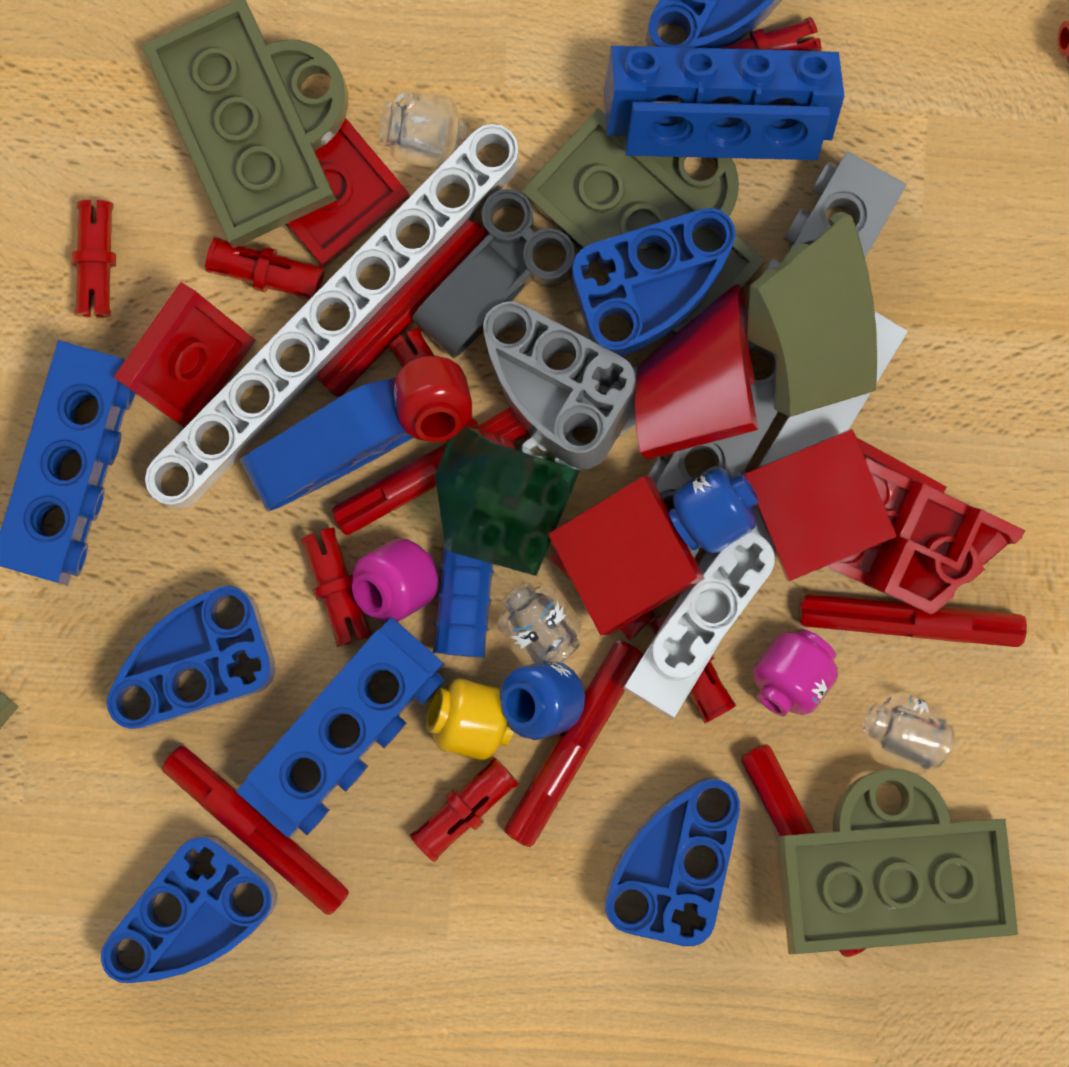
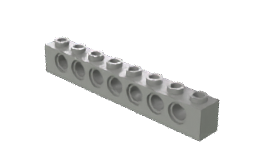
(870, 199)

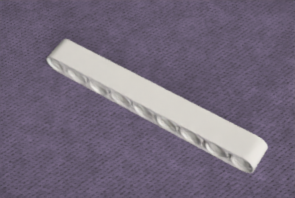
(341, 289)

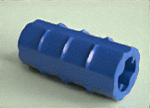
(462, 606)

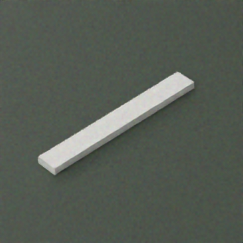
(712, 606)

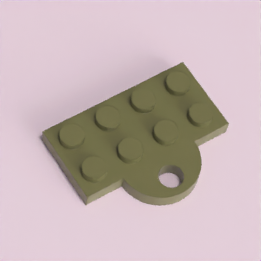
(248, 117)
(601, 193)
(895, 874)

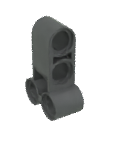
(491, 275)

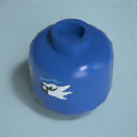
(714, 509)
(542, 699)

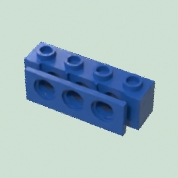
(715, 75)
(72, 379)
(271, 783)

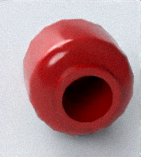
(432, 398)

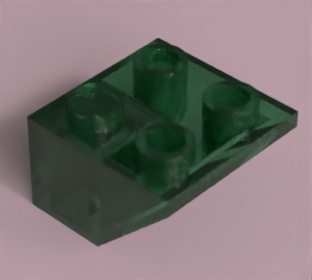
(500, 499)

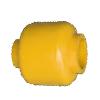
(468, 719)

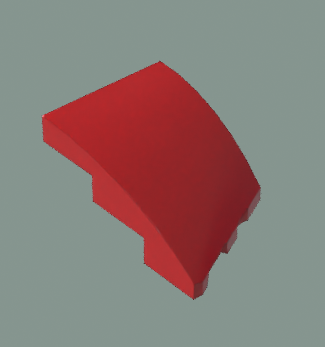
(698, 382)
(936, 543)

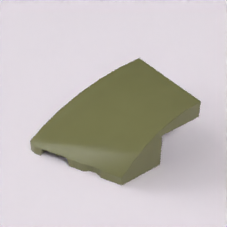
(818, 321)

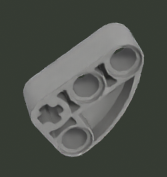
(559, 401)

